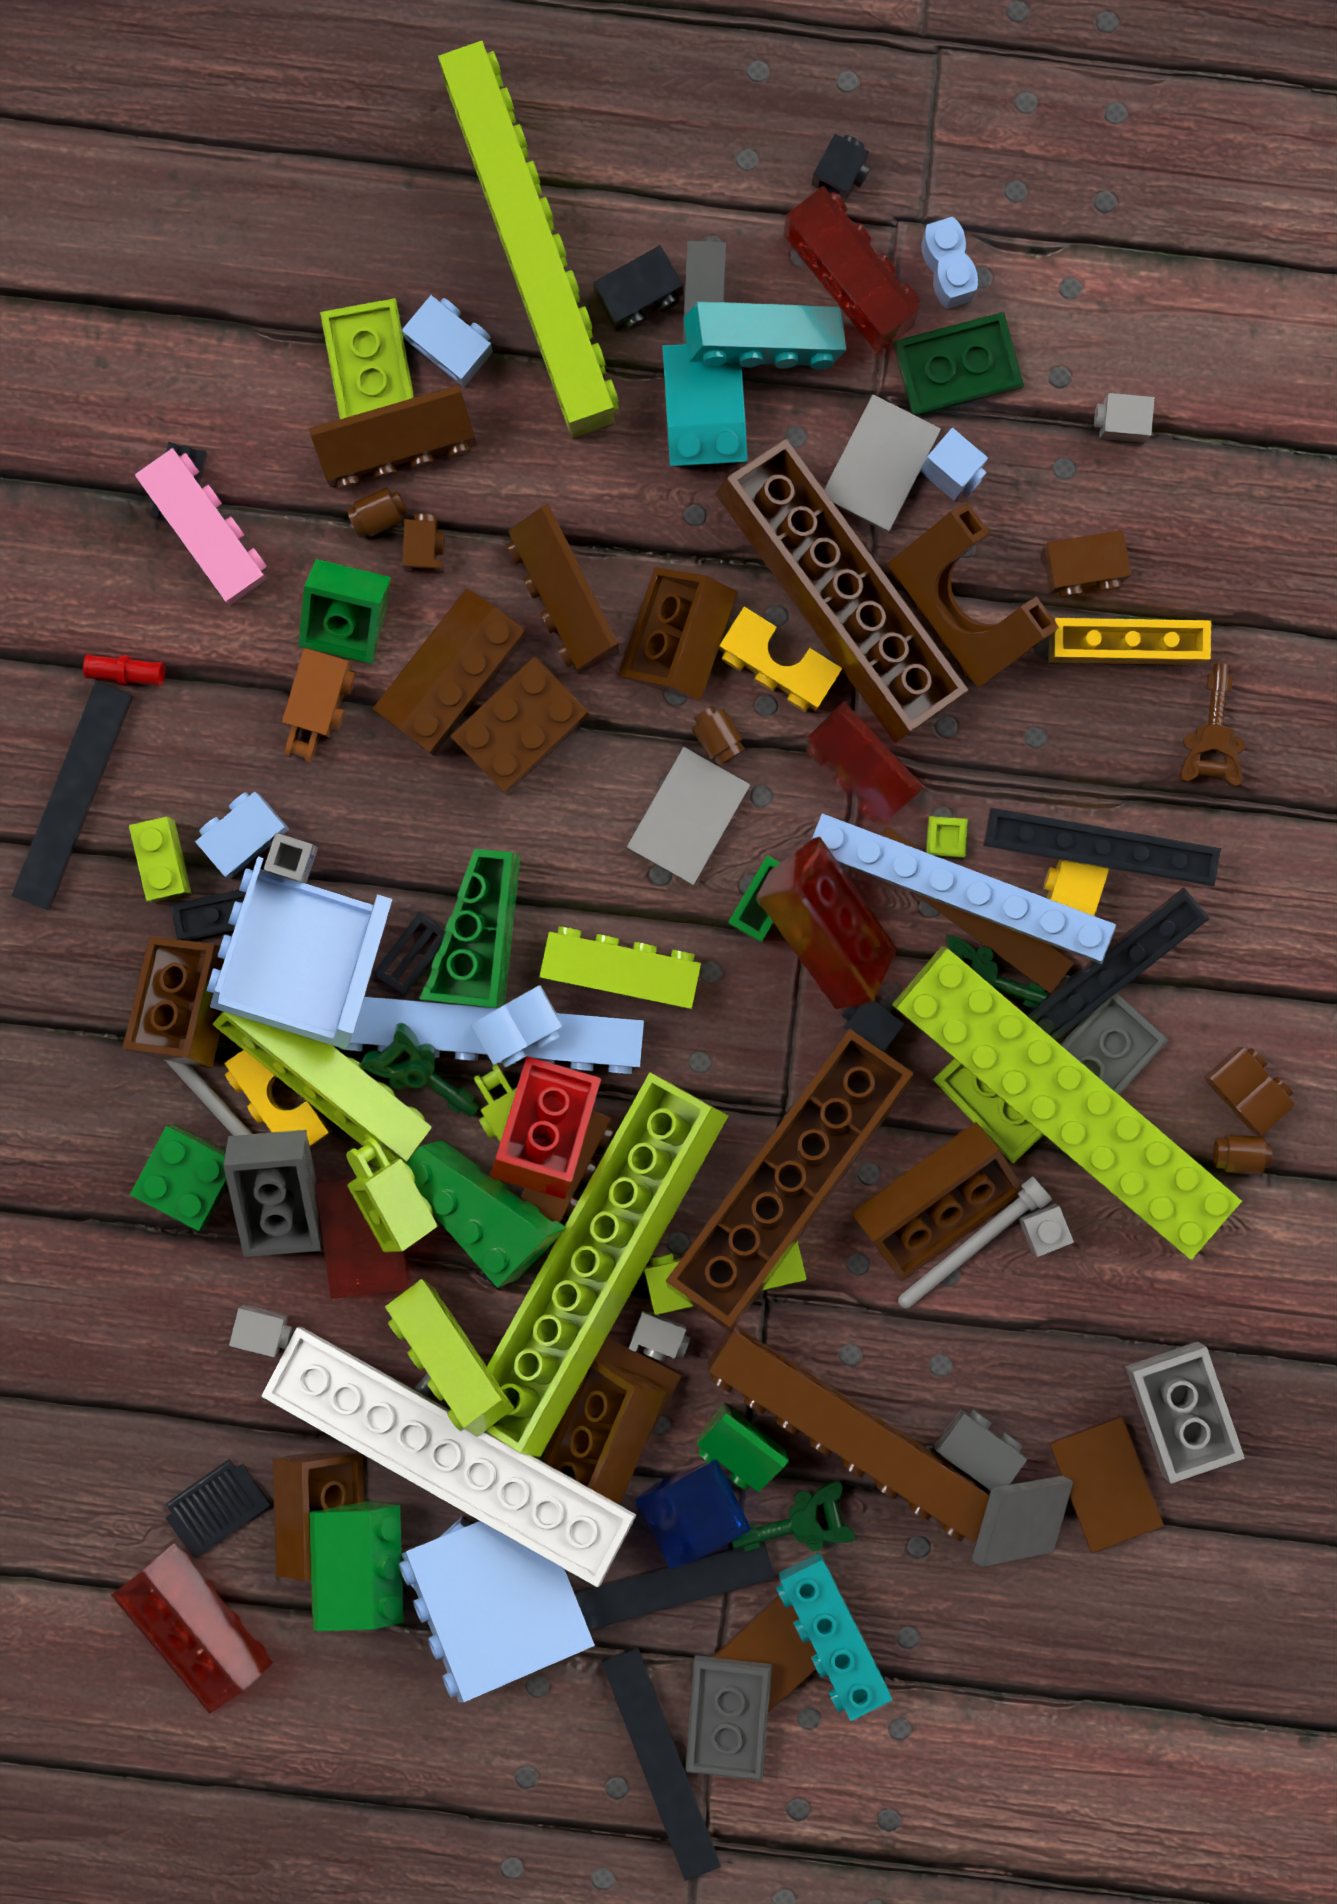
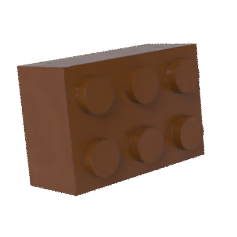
(520, 725)

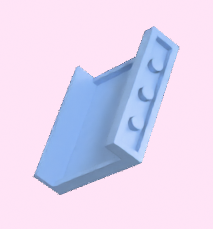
(298, 957)
(492, 1608)

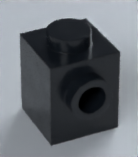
(842, 166)
(873, 1022)

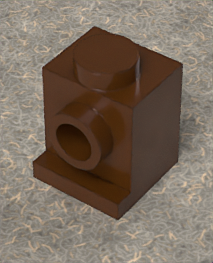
(423, 544)

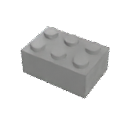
(1184, 1412)

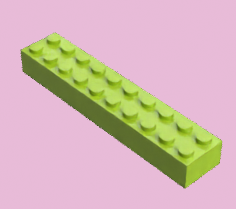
(526, 236)
(1066, 1102)
(599, 1259)

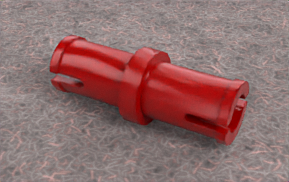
(124, 670)

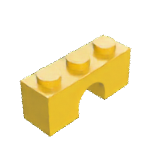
(748, 647)
(257, 1082)

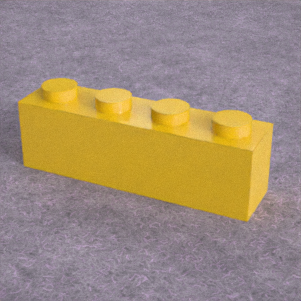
(1130, 641)

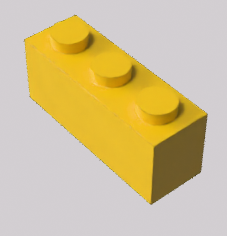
(1076, 885)

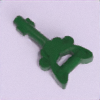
(981, 963)
(416, 1070)
(802, 1521)

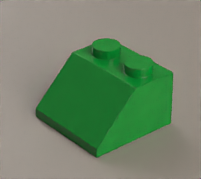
(343, 611)
(741, 1449)

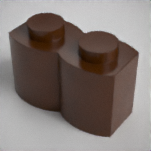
(1250, 1090)

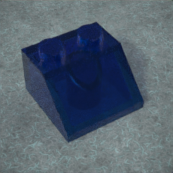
(692, 1513)

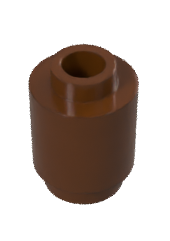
(377, 512)
(717, 735)
(1242, 1154)

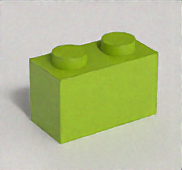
(160, 859)

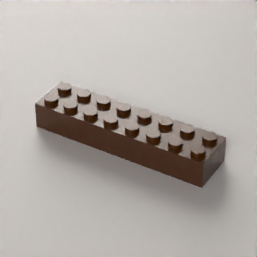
(840, 590)
(789, 1180)
(850, 1431)

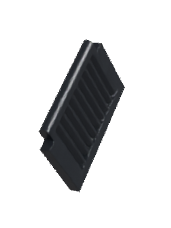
(215, 1507)

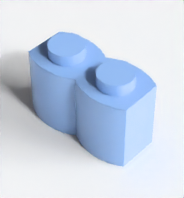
(953, 270)
(518, 1026)

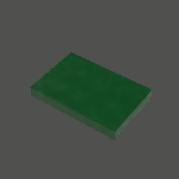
(958, 364)

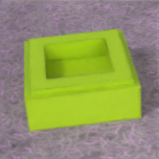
(946, 836)

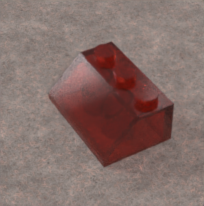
(862, 764)

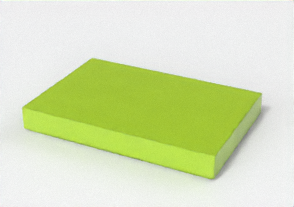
(367, 356)
(981, 1105)

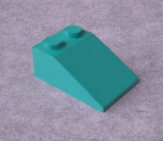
(703, 410)

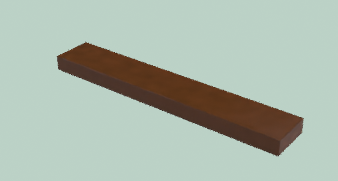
(1028, 955)

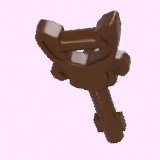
(1214, 737)

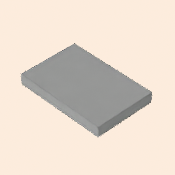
(880, 463)
(688, 816)

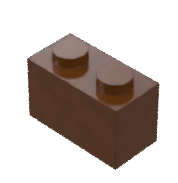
(1086, 563)

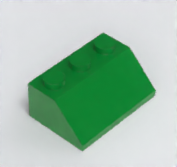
(356, 1567)

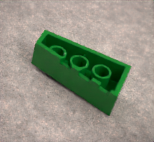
(478, 935)
(481, 1213)

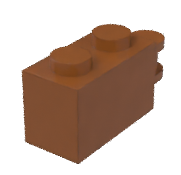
(316, 701)

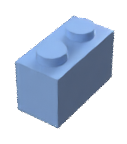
(448, 339)
(955, 465)
(240, 834)

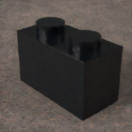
(639, 289)

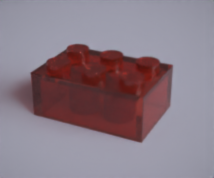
(351, 1249)

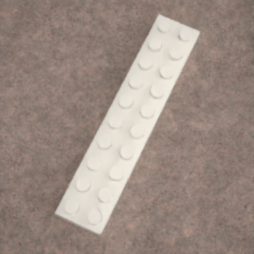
(470, 1472)

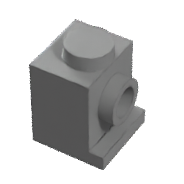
(659, 1336)

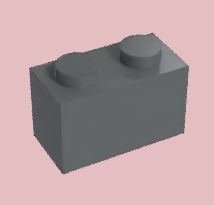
(979, 1451)

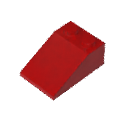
(545, 1127)

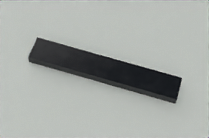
(72, 796)
(1101, 847)
(1121, 965)
(672, 1587)
(661, 1763)

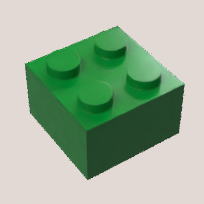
(183, 1177)

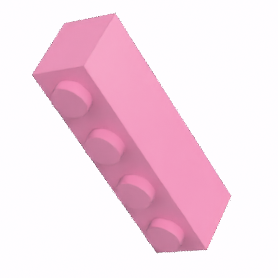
(201, 527)

